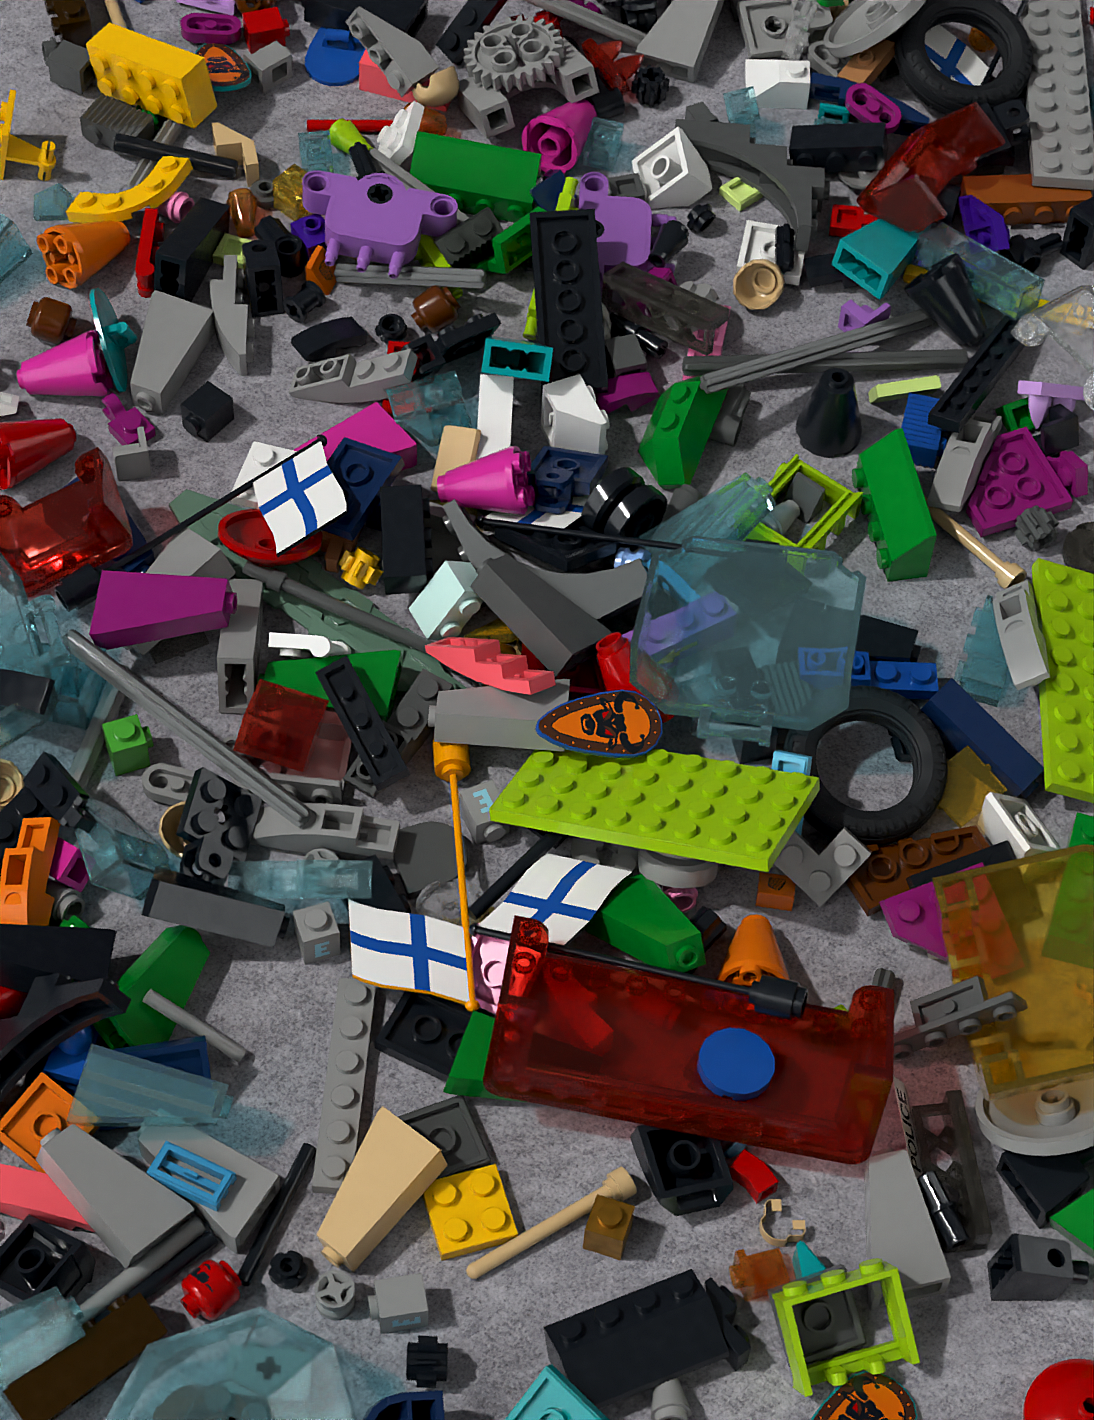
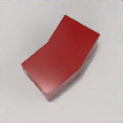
(753, 1176)

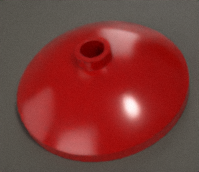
(250, 538)
(1061, 1392)

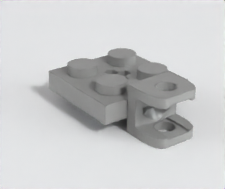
(757, 14)

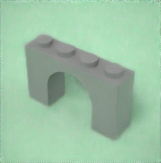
(491, 110)

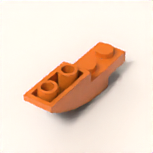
(26, 874)

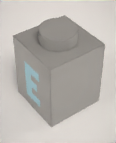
(474, 809)
(316, 932)
(399, 1303)

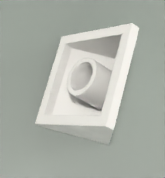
(1015, 821)

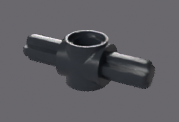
(1029, 252)

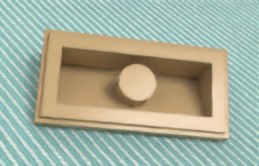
(456, 448)

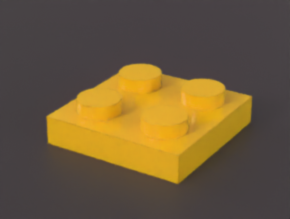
(469, 1212)

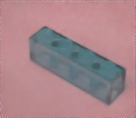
(993, 277)

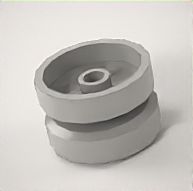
(676, 870)

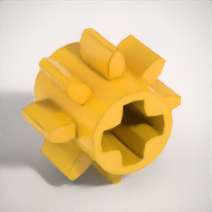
(360, 567)

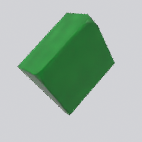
(1016, 415)

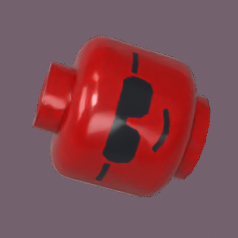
(210, 1290)

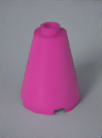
(559, 135)
(68, 369)

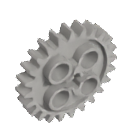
(495, 62)

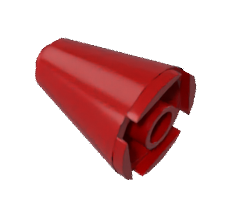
(31, 447)

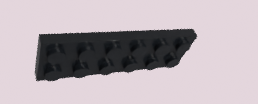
(569, 294)

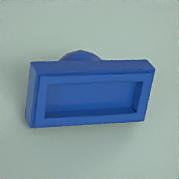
(69, 1057)

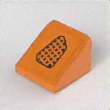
(319, 272)
(775, 891)

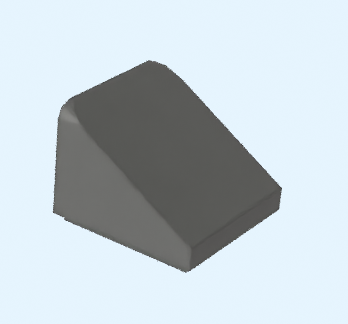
(807, 496)

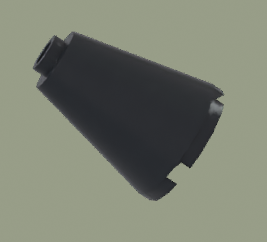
(950, 300)
(831, 416)

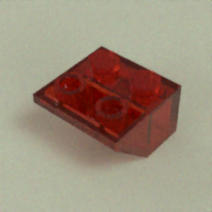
(281, 725)

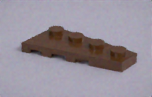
(888, 866)

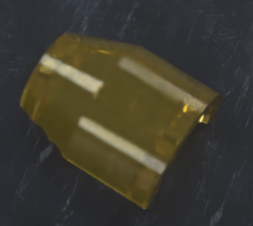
(1028, 933)

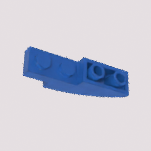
(908, 679)

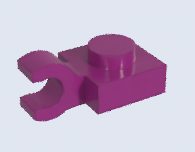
(125, 423)
(1071, 472)

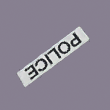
(907, 1126)

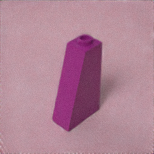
(155, 607)

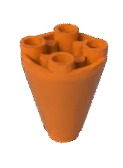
(80, 250)
(753, 953)

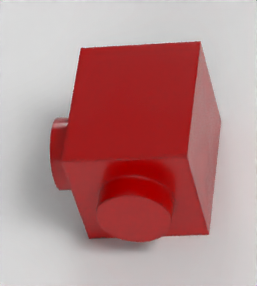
(264, 28)

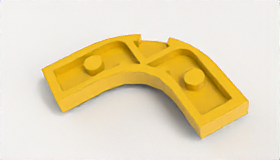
(151, 192)

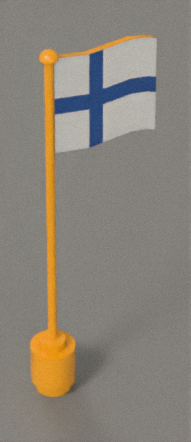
(415, 949)

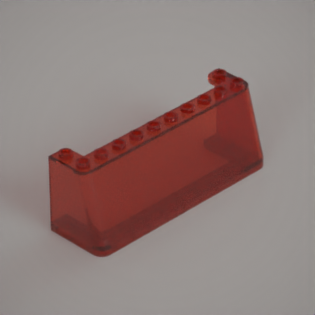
(631, 1043)

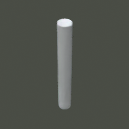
(194, 1025)

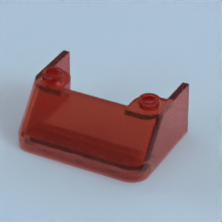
(923, 165)

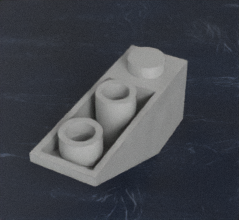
(395, 52)

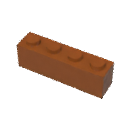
(1020, 201)

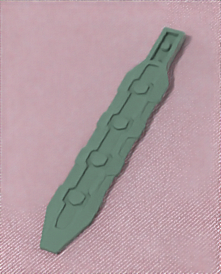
(312, 617)

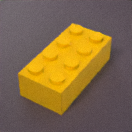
(152, 75)

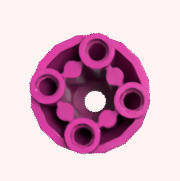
(491, 483)

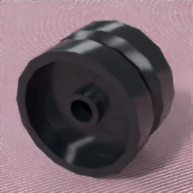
(624, 506)

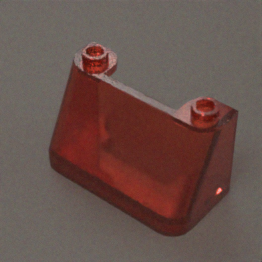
(66, 527)

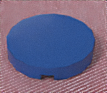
(736, 1064)

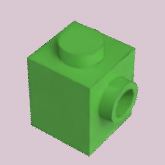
(127, 744)

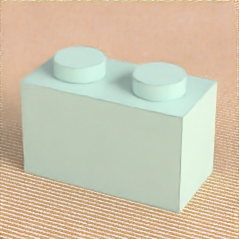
(447, 601)

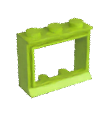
(843, 501)
(869, 1359)

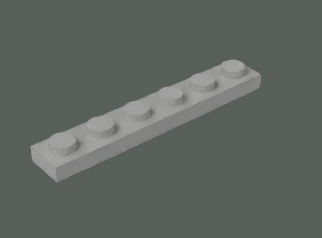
(344, 1084)

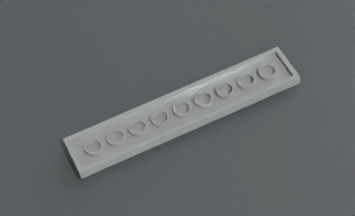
(1058, 96)

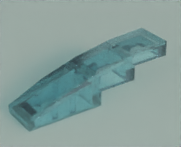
(303, 879)

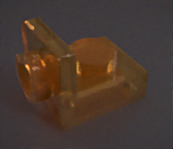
(758, 1272)

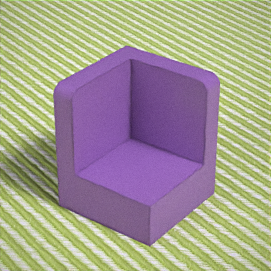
(854, 316)

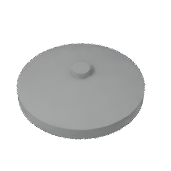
(867, 24)
(1041, 1121)

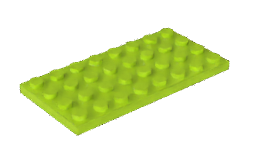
(661, 803)

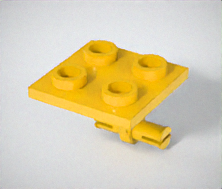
(20, 151)

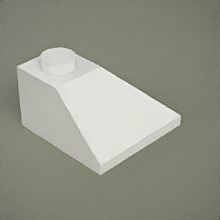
(779, 82)
(672, 172)

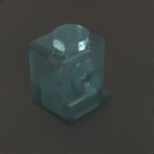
(742, 107)
(603, 144)
(315, 151)

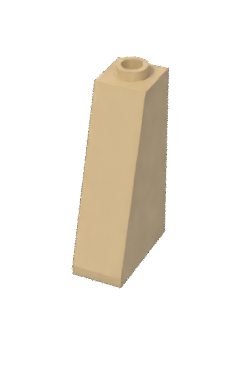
(378, 1190)

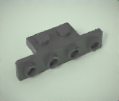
(954, 1012)

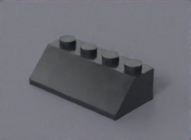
(637, 1340)

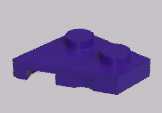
(984, 224)

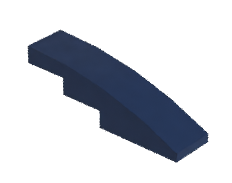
(835, 89)

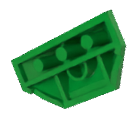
(679, 432)

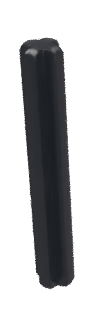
(155, 150)

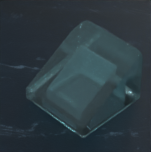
(52, 203)

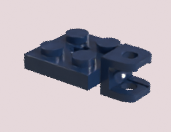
(564, 474)

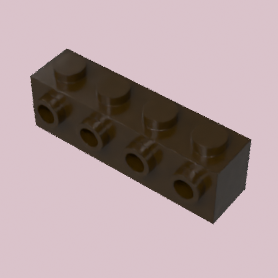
(70, 20)
(87, 1362)

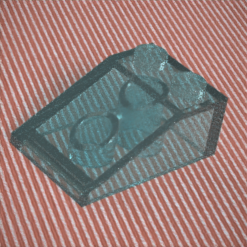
(119, 852)

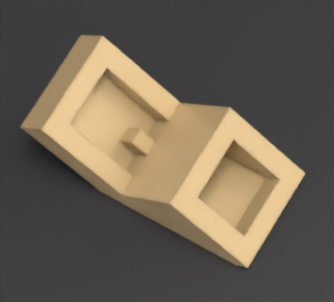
(238, 147)

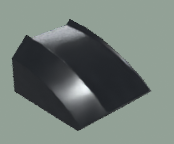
(682, 1169)
(40, 1259)

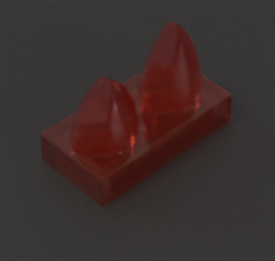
(616, 71)

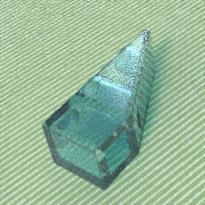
(986, 665)

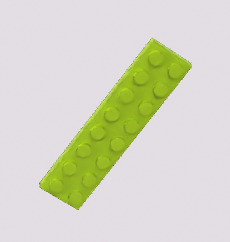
(1067, 697)

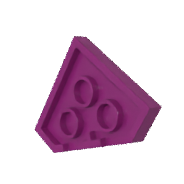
(1012, 481)
(915, 919)

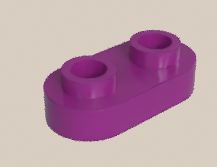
(211, 28)
(875, 106)

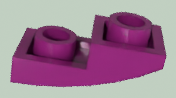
(629, 389)

